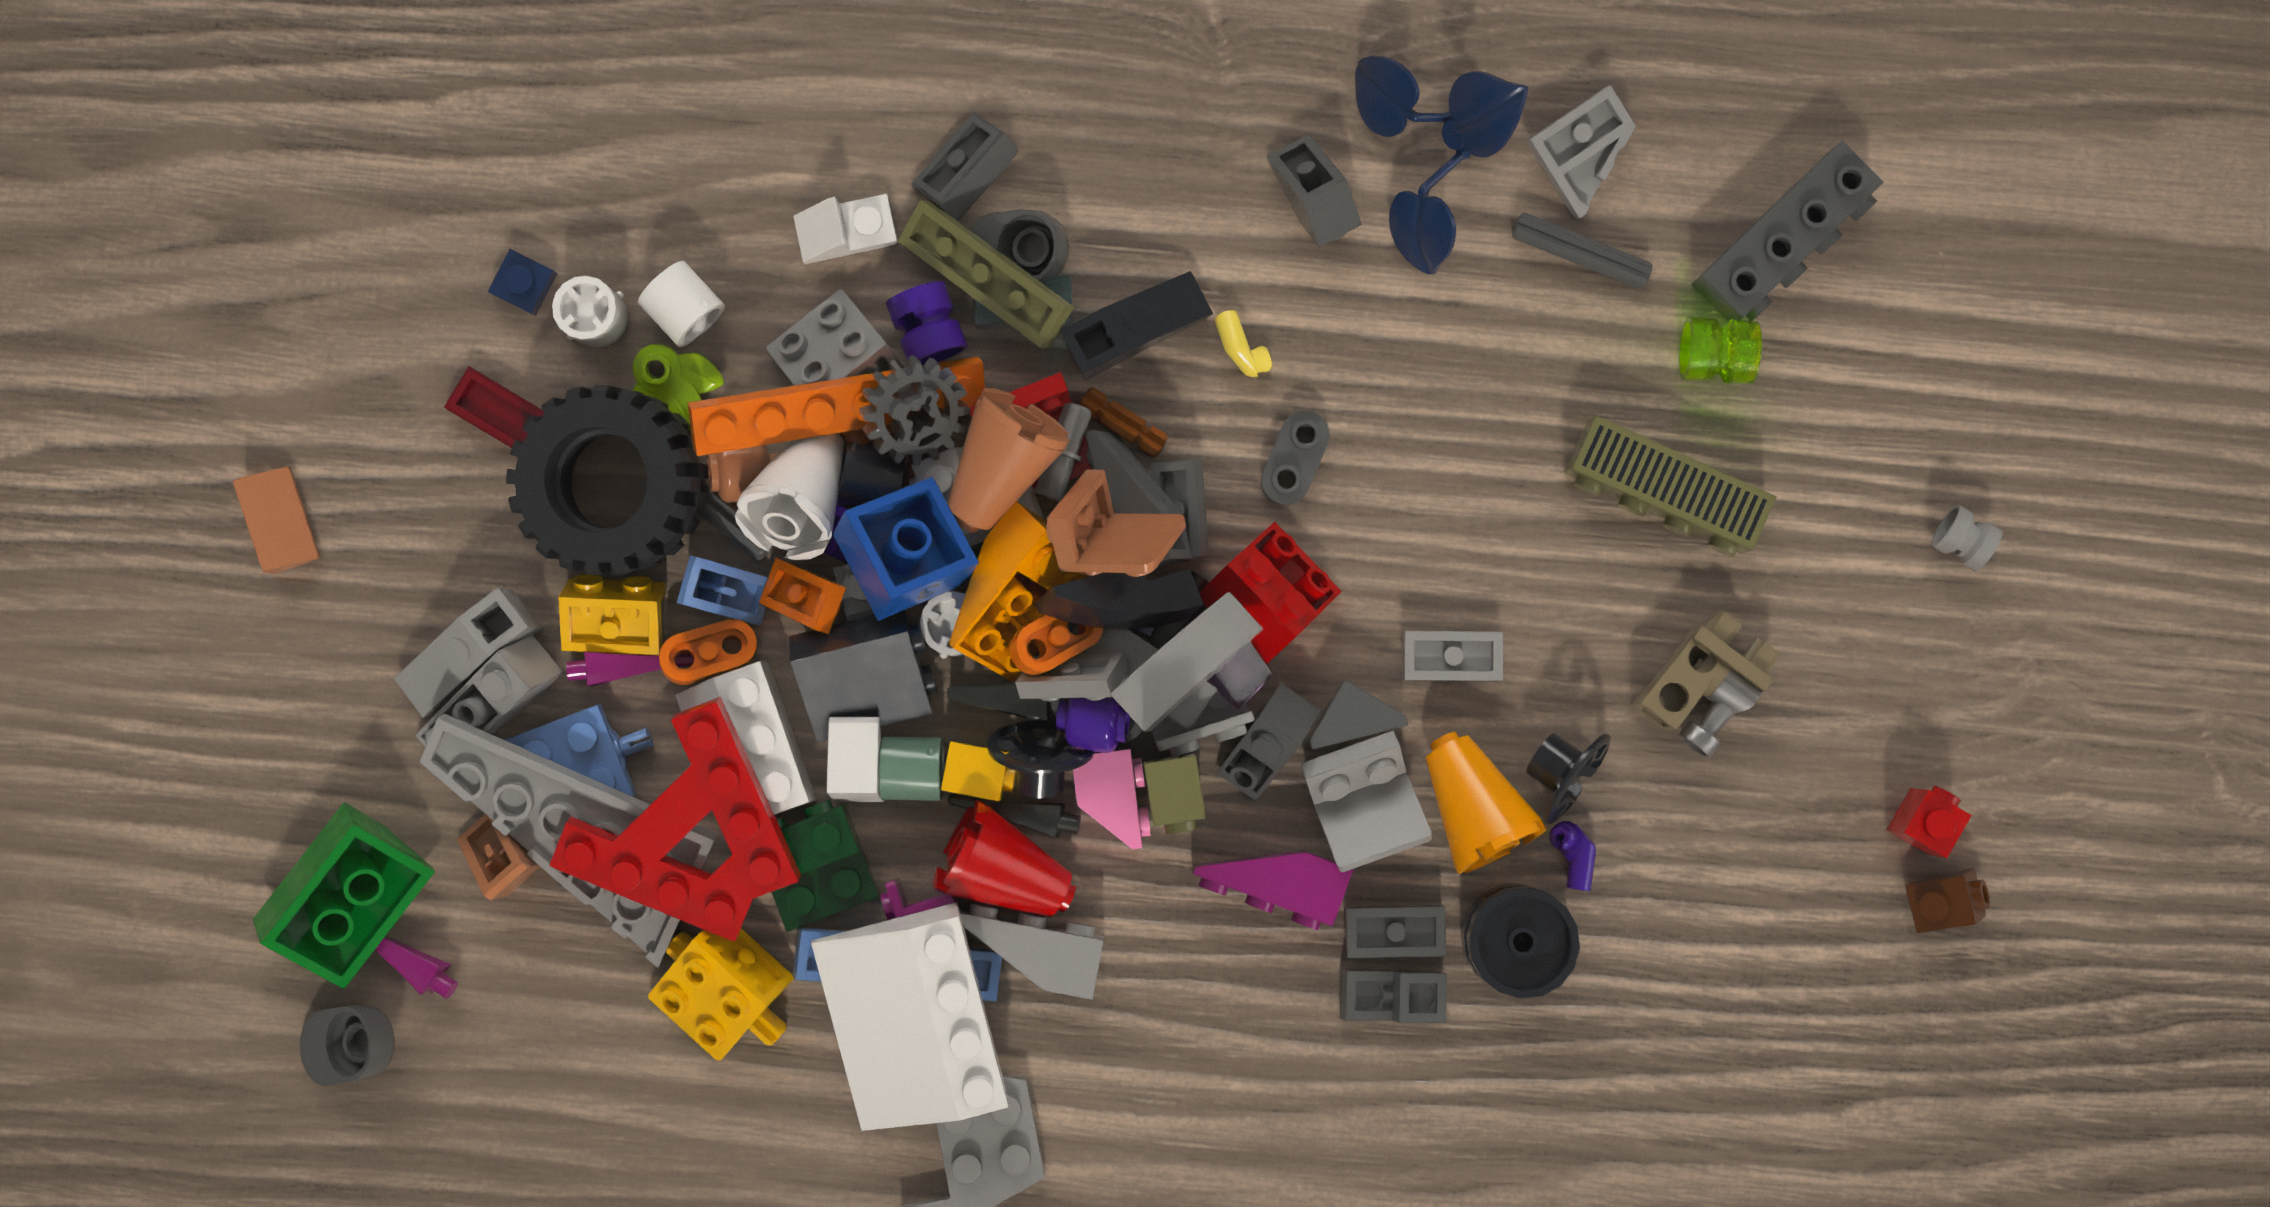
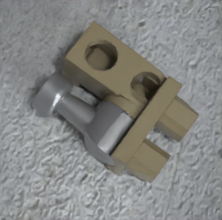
(1709, 668)

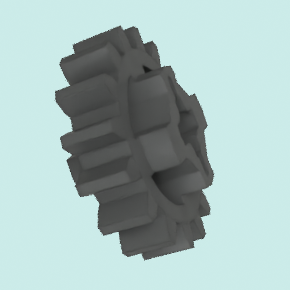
(906, 391)

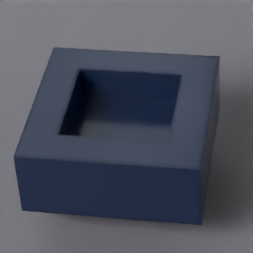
(522, 282)

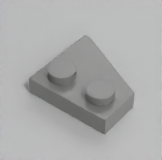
(1582, 147)

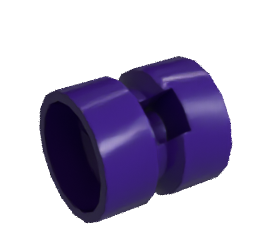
(925, 320)

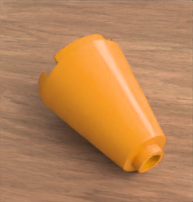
(1477, 804)

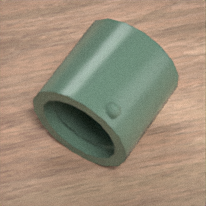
(911, 768)

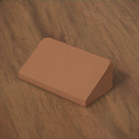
(276, 520)

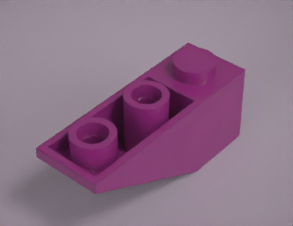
(1291, 880)

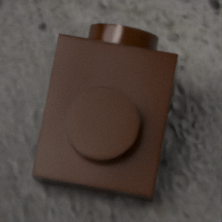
(1948, 901)

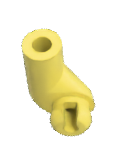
(1236, 345)

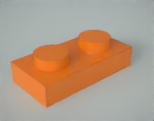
(802, 595)

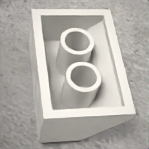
(763, 729)

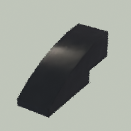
(1123, 600)

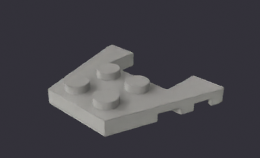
(991, 1153)

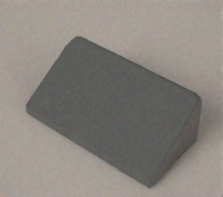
(965, 166)

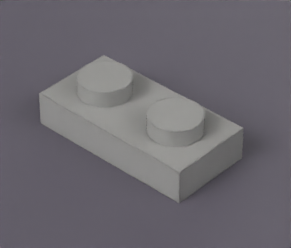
(1452, 656)
(1079, 677)

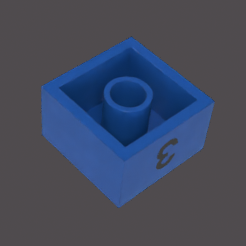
(905, 548)

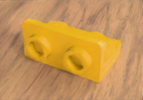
(611, 615)

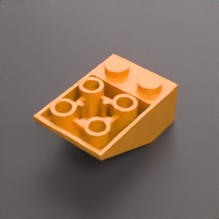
(1011, 575)

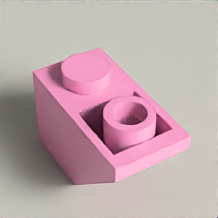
(1108, 794)

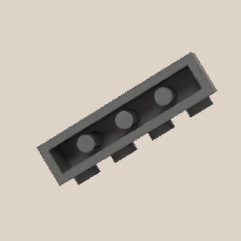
(1788, 233)

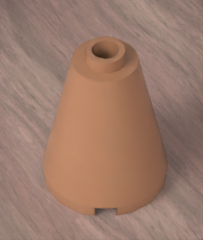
(1001, 458)

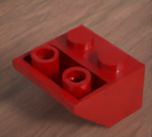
(1276, 587)

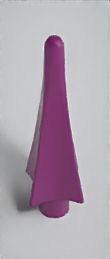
(608, 667)
(419, 969)

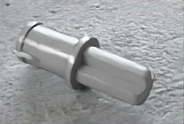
(1055, 478)

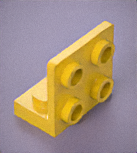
(719, 989)

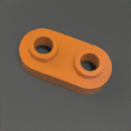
(1054, 643)
(706, 649)

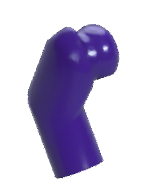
(1578, 850)

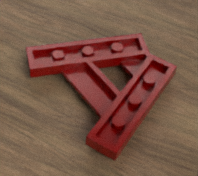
(636, 859)

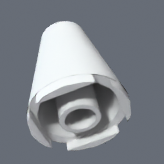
(795, 498)

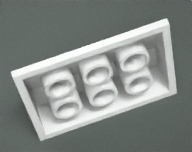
(911, 1021)

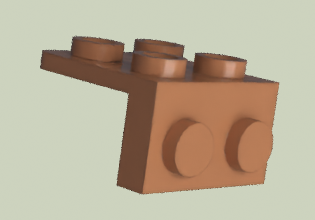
(1098, 541)

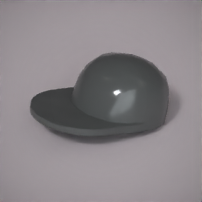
(1028, 239)
(346, 1044)

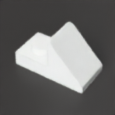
(845, 228)

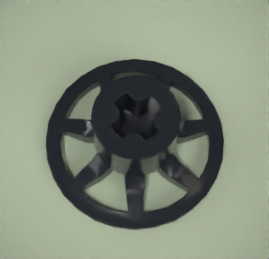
(1037, 762)
(1560, 766)

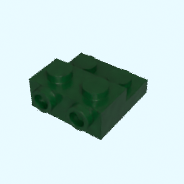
(830, 865)

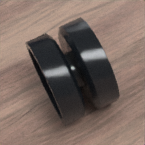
(1549, 940)

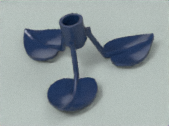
(1478, 123)

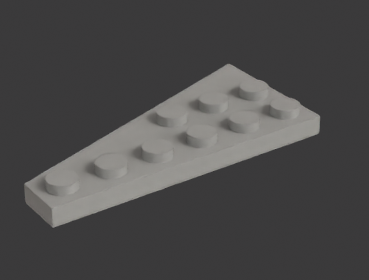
(532, 804)

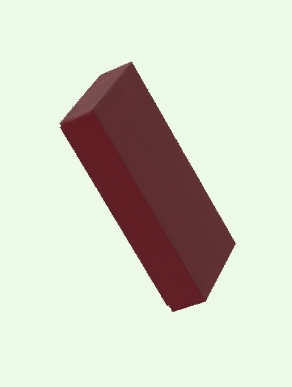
(491, 407)

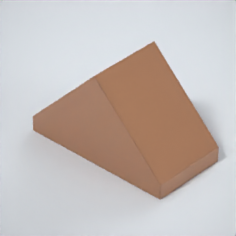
(495, 859)

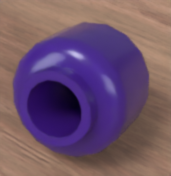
(1093, 724)

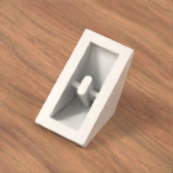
(854, 759)

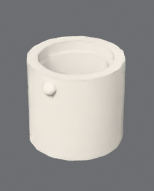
(681, 303)
(590, 311)
(939, 621)

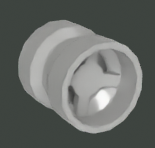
(1969, 540)

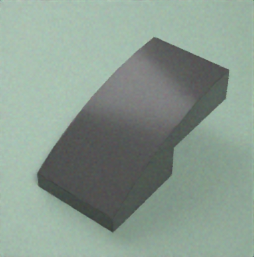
(1393, 996)

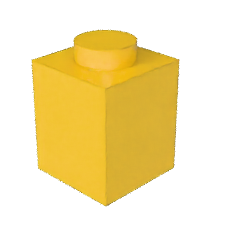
(975, 773)

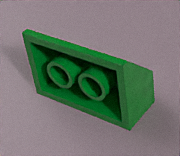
(342, 896)

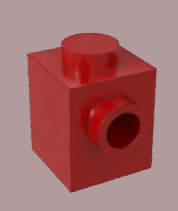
(1930, 821)

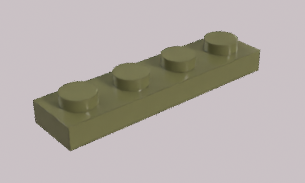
(985, 274)

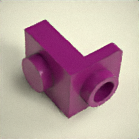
(896, 906)

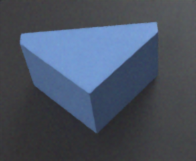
(723, 590)

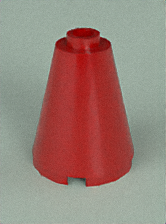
(1002, 866)

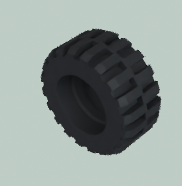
(546, 471)

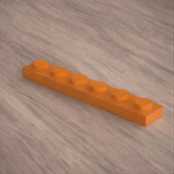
(802, 410)

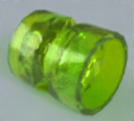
(1722, 351)

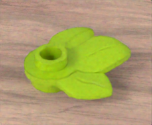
(683, 381)

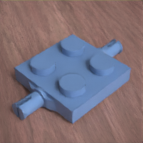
(587, 746)

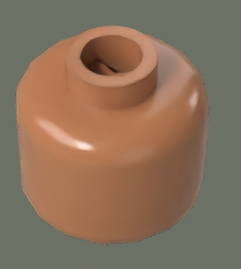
(735, 470)

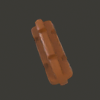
(1124, 422)

